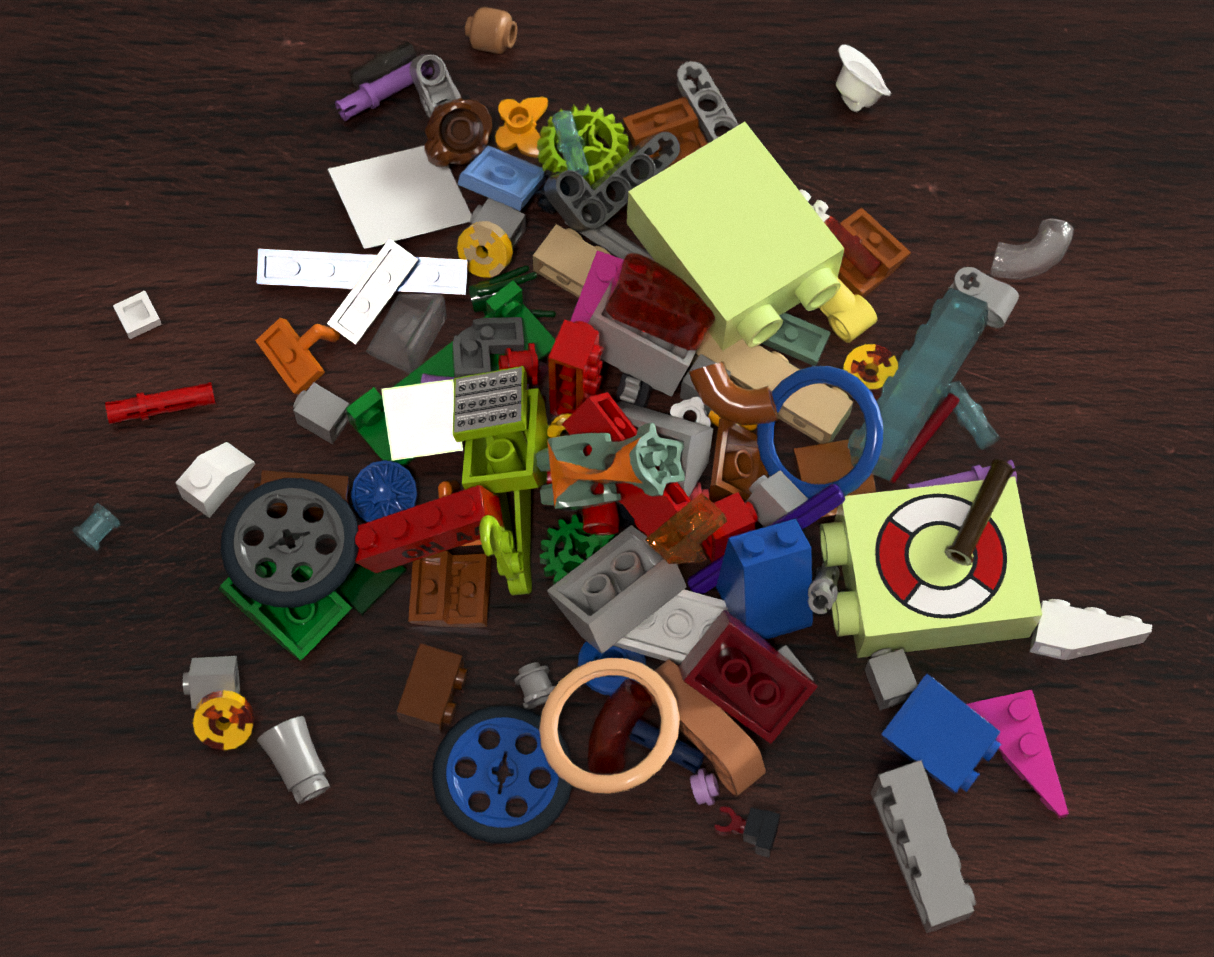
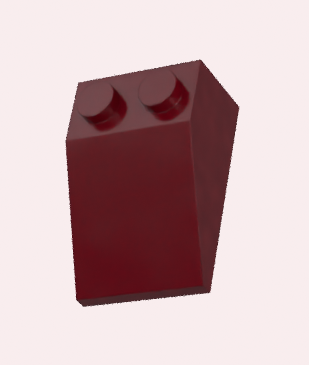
(746, 677)

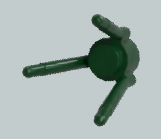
(485, 289)

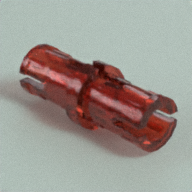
(854, 250)

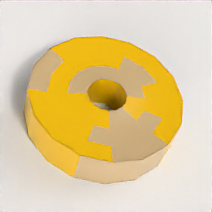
(491, 237)

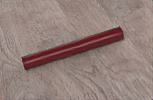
(930, 427)

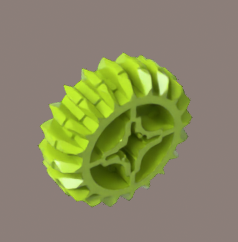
(588, 125)

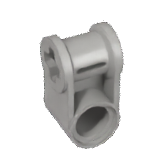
(435, 88)
(999, 295)

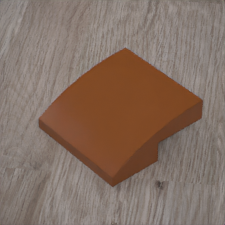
(672, 117)
(879, 244)
(827, 464)
(450, 590)

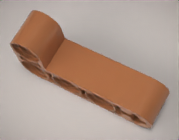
(714, 733)

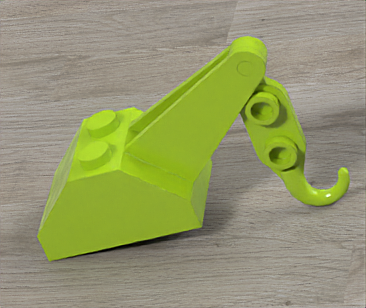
(507, 465)

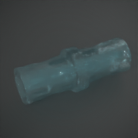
(972, 416)

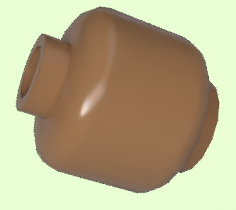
(491, 30)

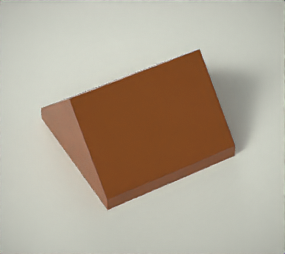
(735, 462)

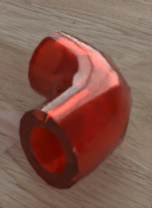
(613, 727)

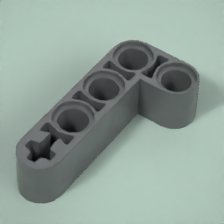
(618, 177)

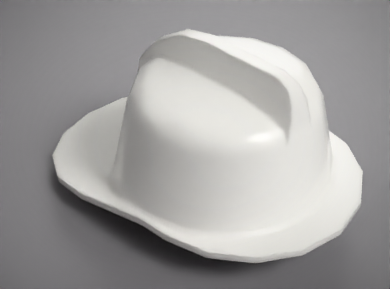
(859, 80)

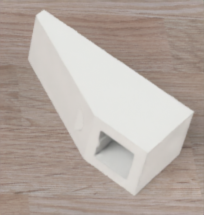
(1076, 632)

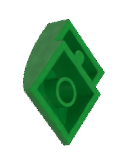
(293, 628)

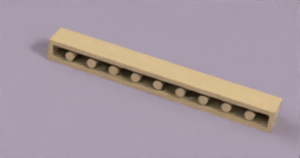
(811, 410)

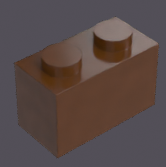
(431, 689)

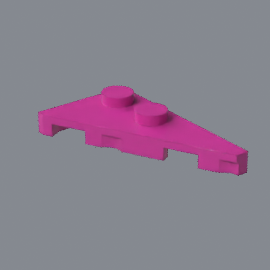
(1025, 744)

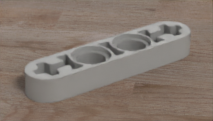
(707, 90)

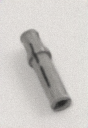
(824, 588)

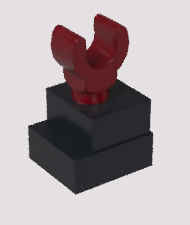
(758, 828)

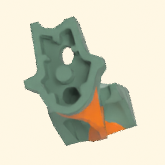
(635, 461)

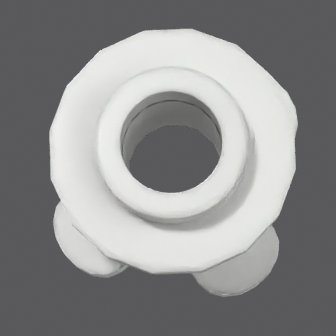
(694, 404)

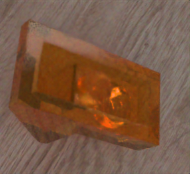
(680, 536)

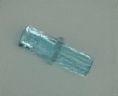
(570, 142)

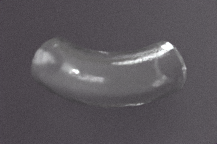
(1037, 255)

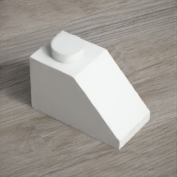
(213, 477)

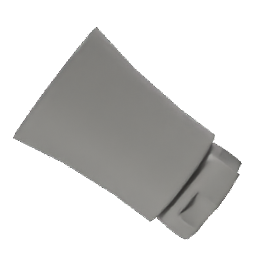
(295, 758)

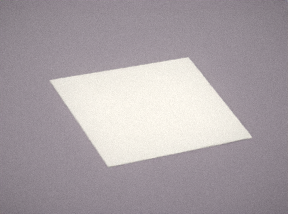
(399, 196)

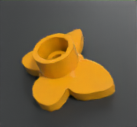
(520, 125)

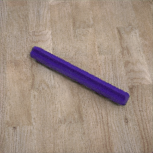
(804, 514)

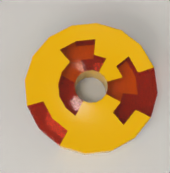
(871, 357)
(227, 705)

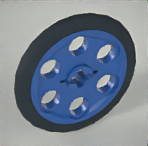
(455, 792)

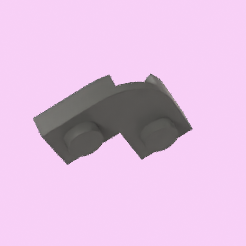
(483, 338)

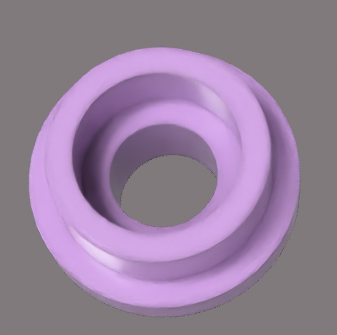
(704, 787)

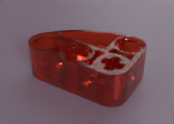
(658, 303)

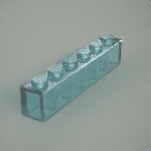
(923, 377)

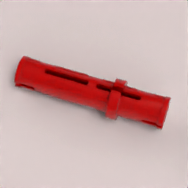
(159, 403)

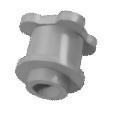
(534, 684)

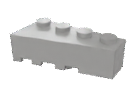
(922, 846)

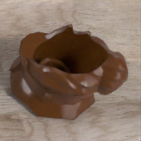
(457, 132)

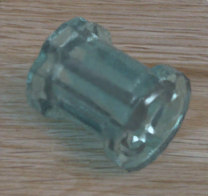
(96, 527)

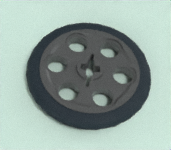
(281, 589)

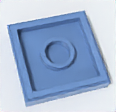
(502, 177)

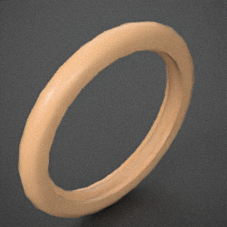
(644, 770)

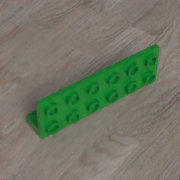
(368, 411)

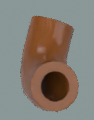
(731, 401)

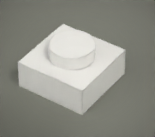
(137, 314)

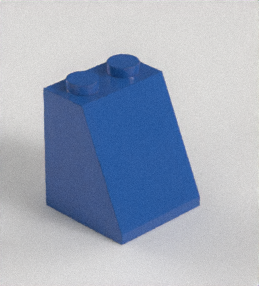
(768, 579)
(942, 735)

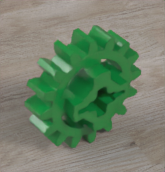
(571, 537)

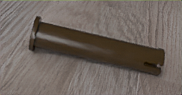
(979, 513)

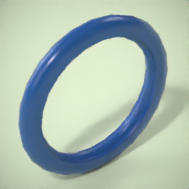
(865, 400)

